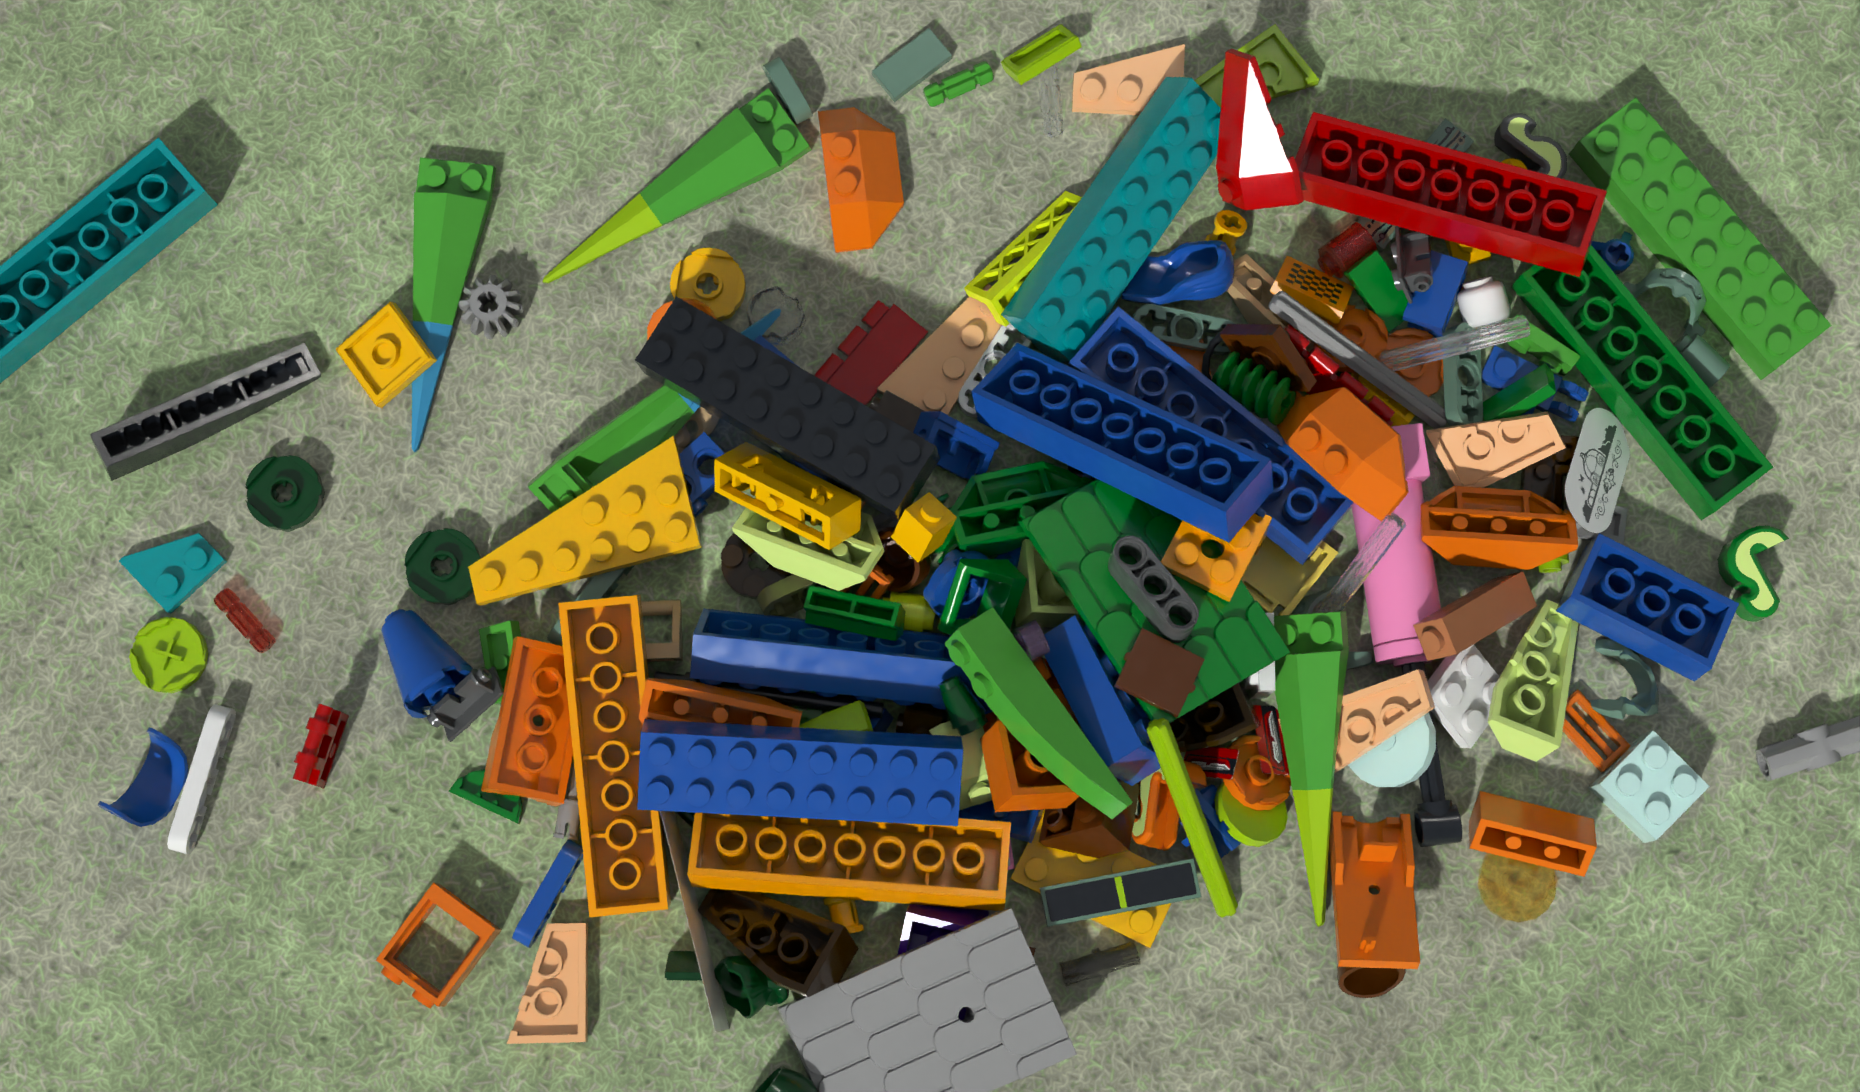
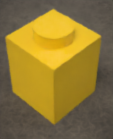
(923, 527)

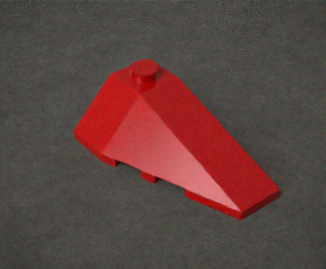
(1249, 154)

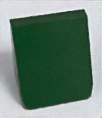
(682, 966)

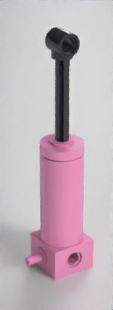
(1399, 595)

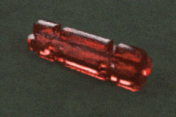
(244, 620)

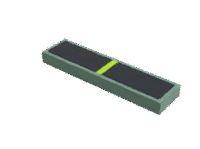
(1120, 892)

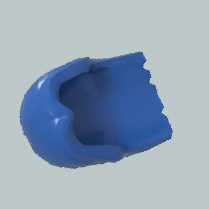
(1187, 273)

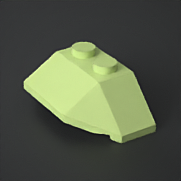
(786, 550)

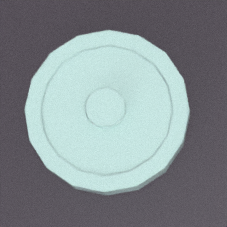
(1400, 757)

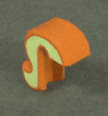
(1158, 816)

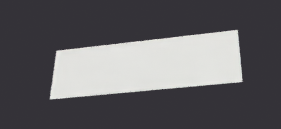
(694, 921)

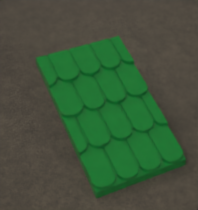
(1076, 544)

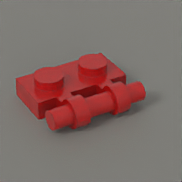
(320, 746)

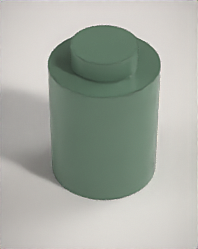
(1702, 358)

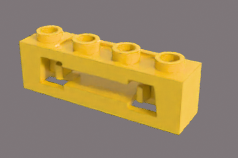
(786, 493)

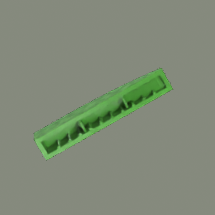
(1032, 711)

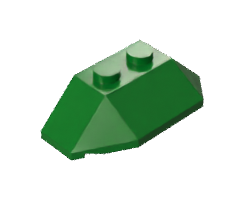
(999, 499)

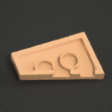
(1125, 84)
(1494, 449)
(557, 990)

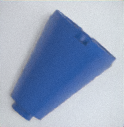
(421, 662)

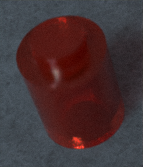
(1345, 250)

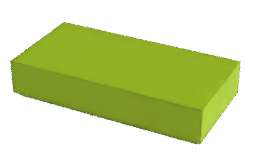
(1041, 54)

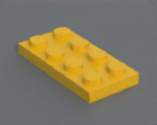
(1049, 866)

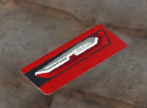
(1272, 741)
(1214, 761)

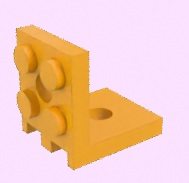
(1218, 574)

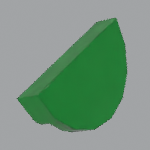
(470, 788)

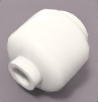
(1483, 302)

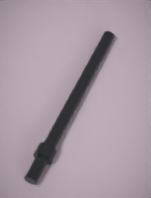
(797, 699)

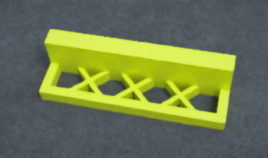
(1012, 276)

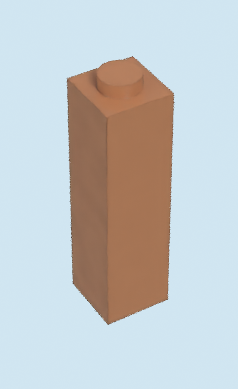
(1475, 616)

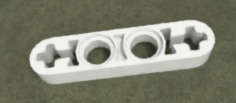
(201, 779)

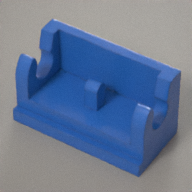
(1434, 307)
(957, 444)

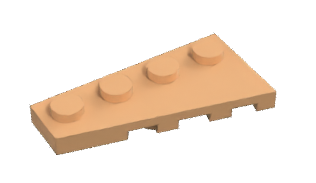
(945, 359)
(1379, 713)

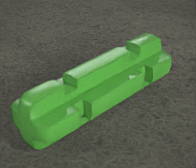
(958, 84)

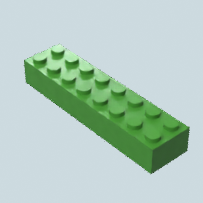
(1700, 234)

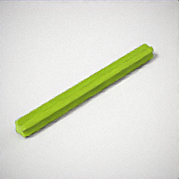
(1192, 817)

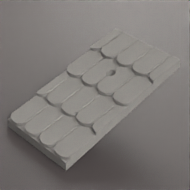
(901, 1023)

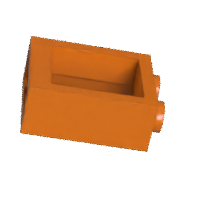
(454, 906)

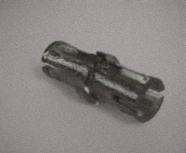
(1099, 963)

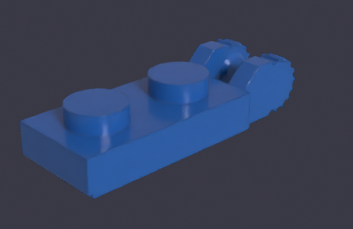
(1506, 368)

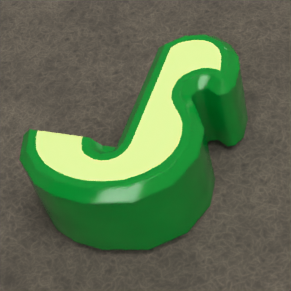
(1743, 571)

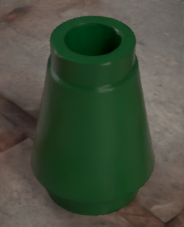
(962, 706)

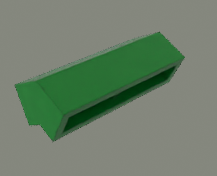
(854, 613)

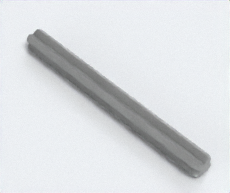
(1357, 359)

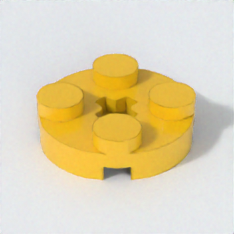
(725, 274)

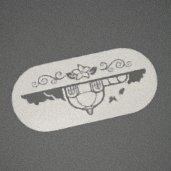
(1597, 470)

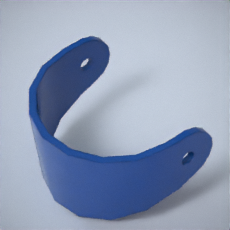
(155, 786)

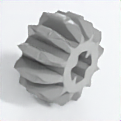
(490, 292)

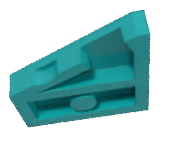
(174, 569)

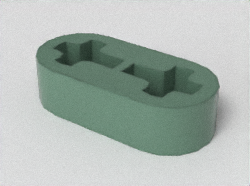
(787, 90)

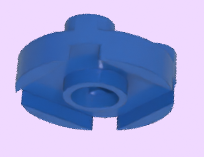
(941, 581)

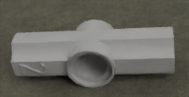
(1810, 749)

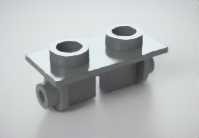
(1413, 262)
(476, 695)

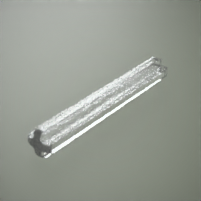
(1456, 343)
(1363, 564)

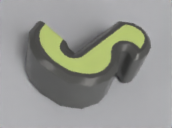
(1536, 152)

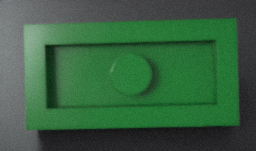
(1001, 592)

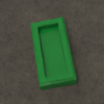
(1377, 289)
(1521, 395)

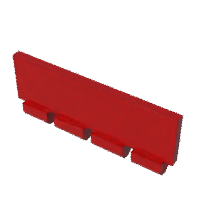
(872, 354)
(1324, 371)

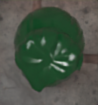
(747, 986)

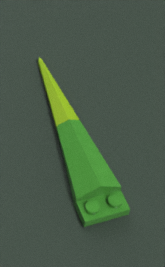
(731, 156)
(1309, 709)

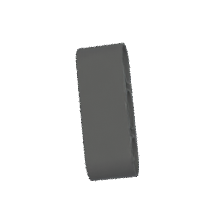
(1151, 571)

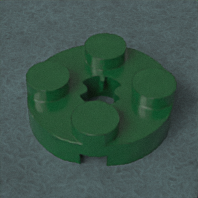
(262, 492)
(440, 545)

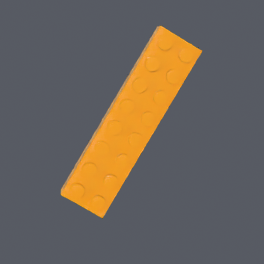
(605, 693)
(853, 859)

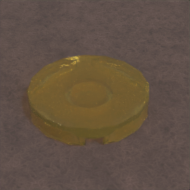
(1503, 881)

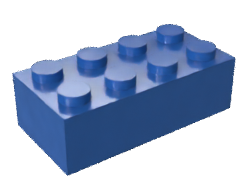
(1647, 607)
(1106, 714)

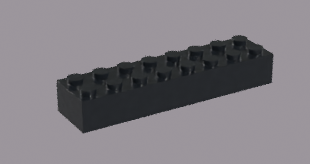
(788, 409)

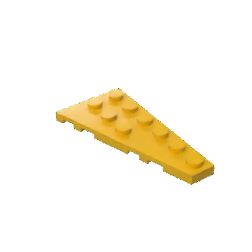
(612, 526)

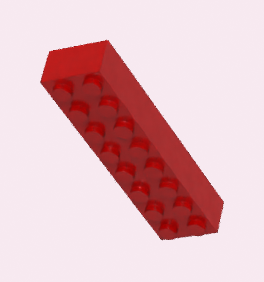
(1448, 193)

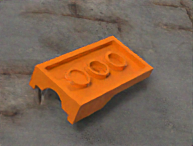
(524, 756)
(1372, 927)

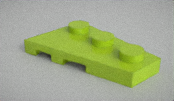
(1279, 64)

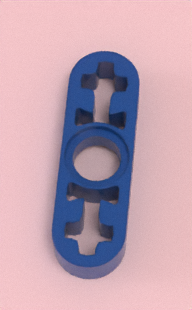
(543, 900)

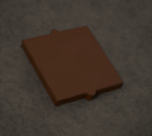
(1159, 672)

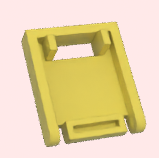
(1280, 579)

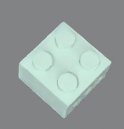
(1649, 787)

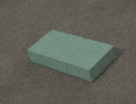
(911, 64)

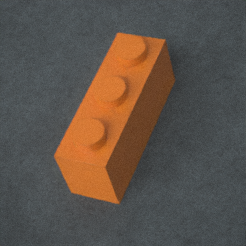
(1532, 833)

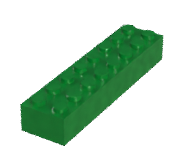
(1645, 382)

